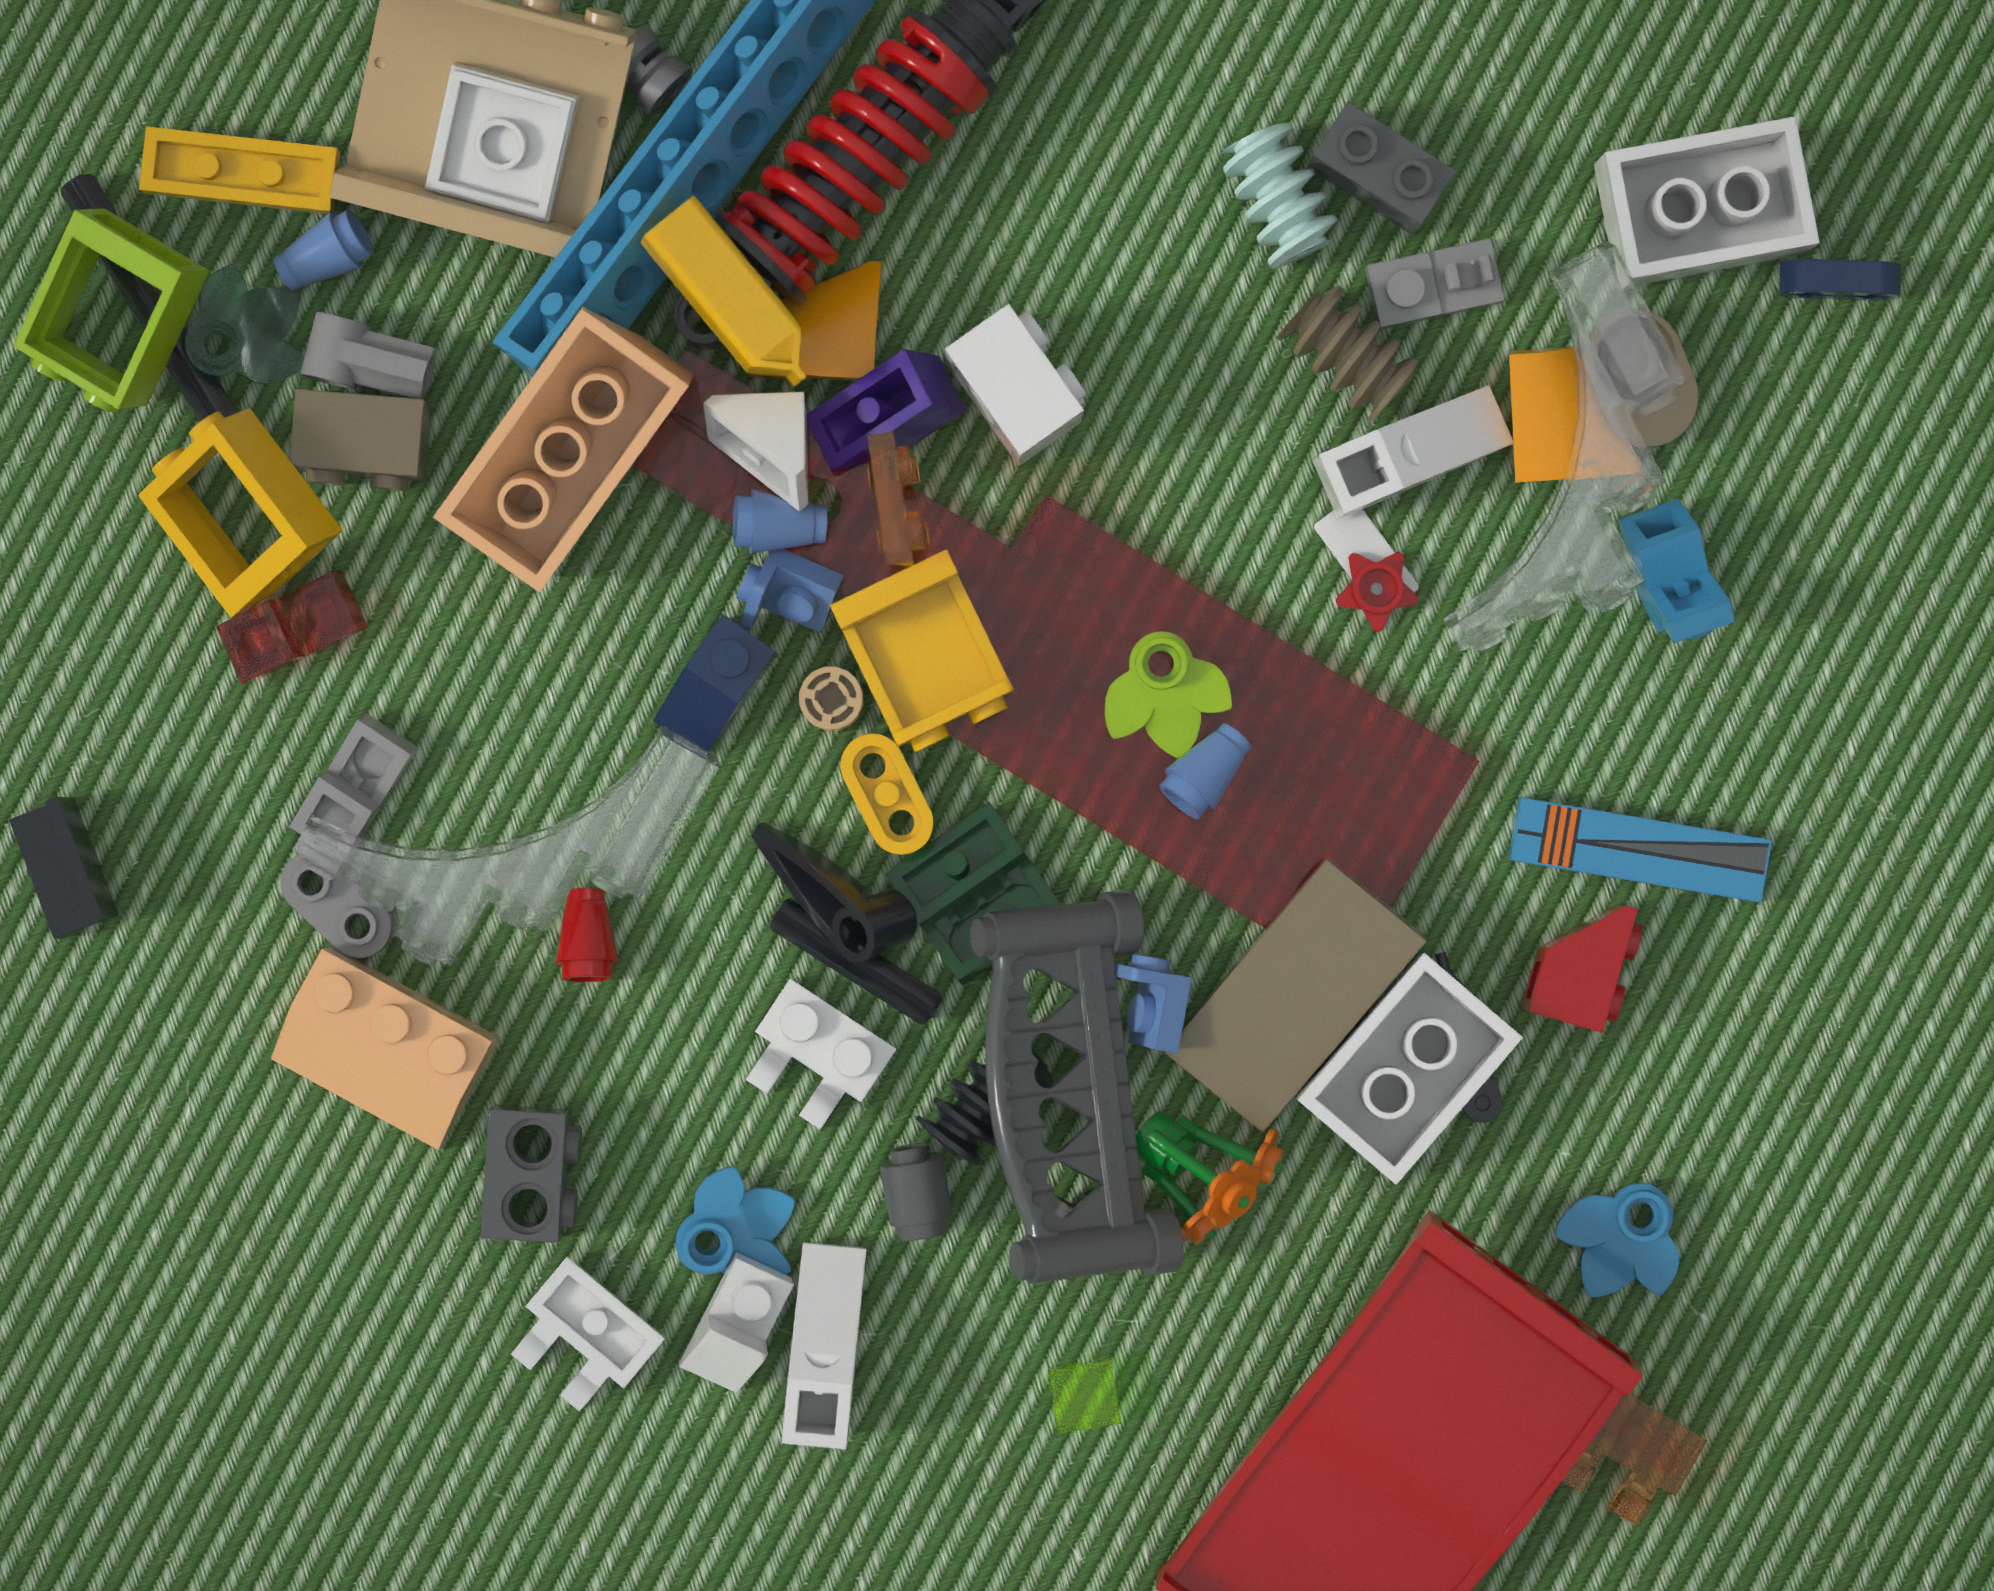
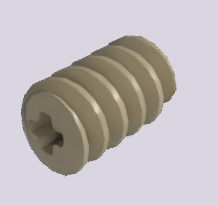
(1349, 351)

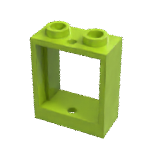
(41, 335)

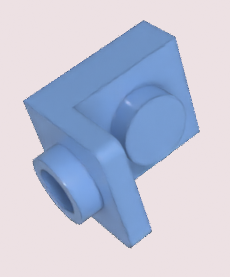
(789, 588)
(1160, 1003)

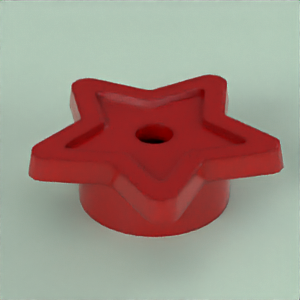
(1387, 573)

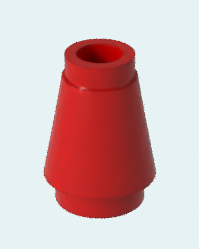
(586, 938)

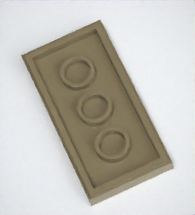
(1296, 994)

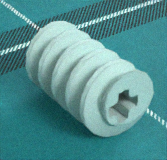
(1278, 194)

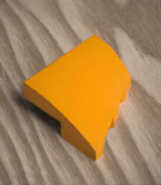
(838, 325)
(1543, 411)

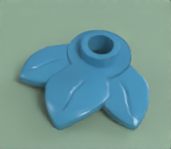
(740, 1218)
(1617, 1249)

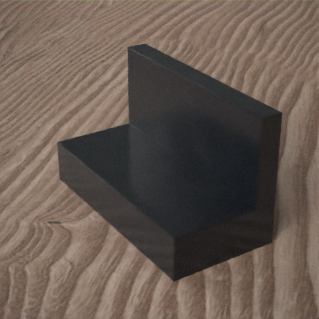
(63, 867)

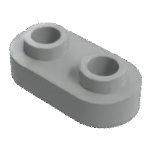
(332, 909)

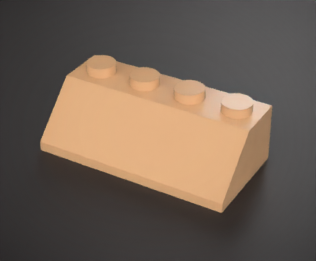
(563, 447)

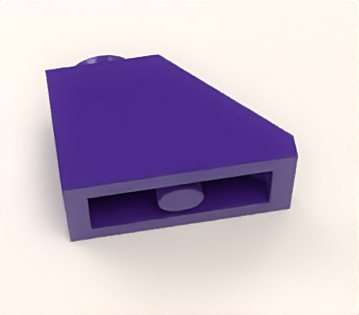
(901, 396)

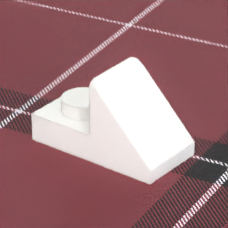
(736, 1323)

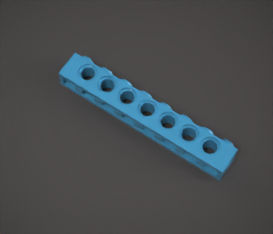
(694, 150)

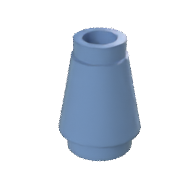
(325, 251)
(770, 523)
(1205, 771)

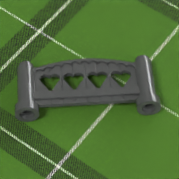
(1110, 1225)

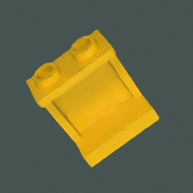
(923, 651)

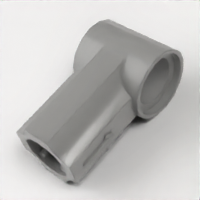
(353, 355)

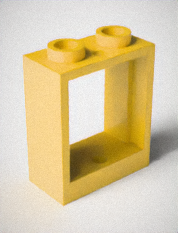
(273, 484)

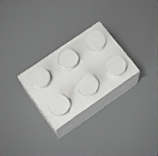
(1708, 201)
(1409, 1067)

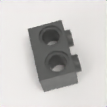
(1381, 168)
(511, 1170)

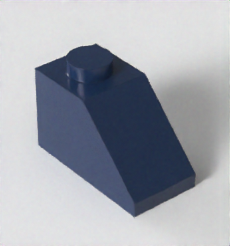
(715, 683)

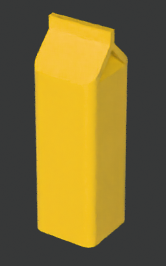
(726, 291)

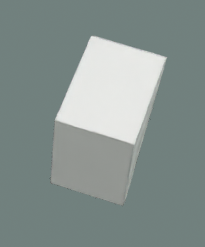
(765, 437)

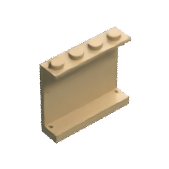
(515, 38)

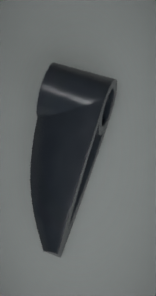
(838, 903)

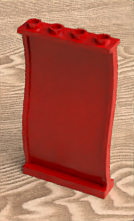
(1413, 1436)

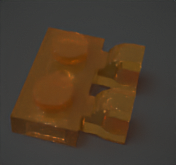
(887, 473)
(1649, 1446)

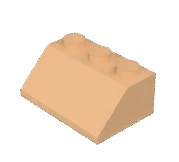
(383, 1046)

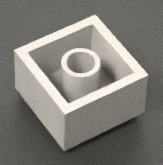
(1015, 383)

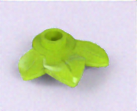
(1169, 703)

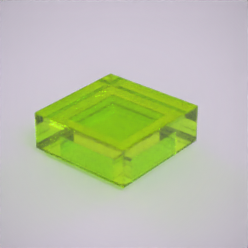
(1084, 1395)

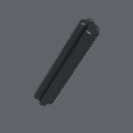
(874, 975)

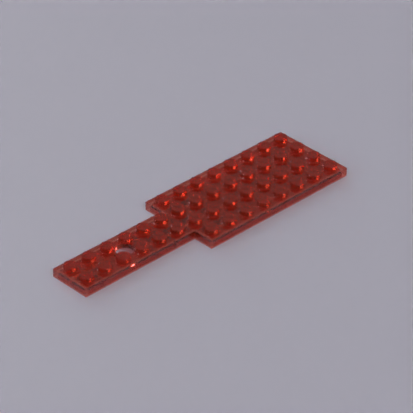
(1063, 612)

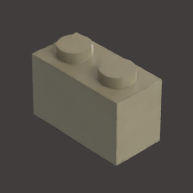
(360, 437)

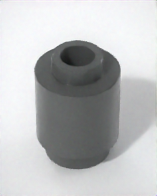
(916, 1192)

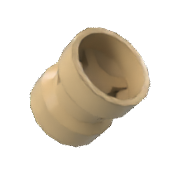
(834, 706)

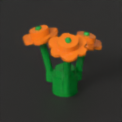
(1169, 1147)

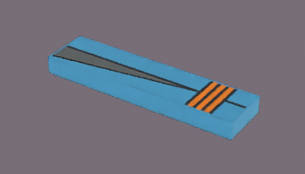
(1639, 849)

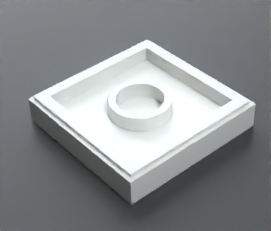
(502, 142)

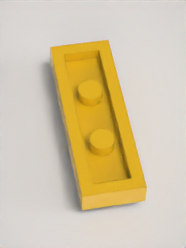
(238, 170)

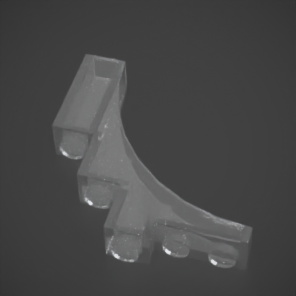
(1577, 547)
(446, 890)

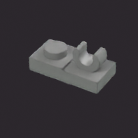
(1434, 284)

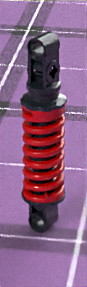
(867, 142)

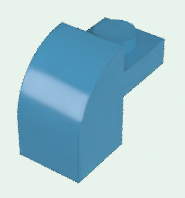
(1677, 582)

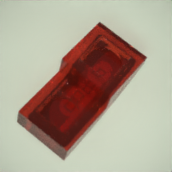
(291, 627)

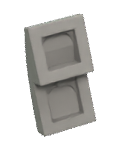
(357, 778)

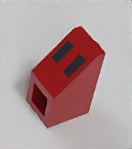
(1579, 970)

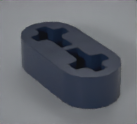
(1840, 279)

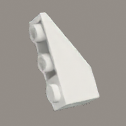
(1412, 451)
(824, 1346)

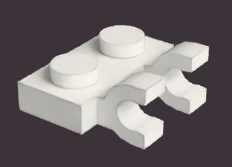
(824, 1041)
(594, 1324)

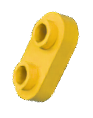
(886, 794)

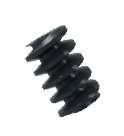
(969, 1118)

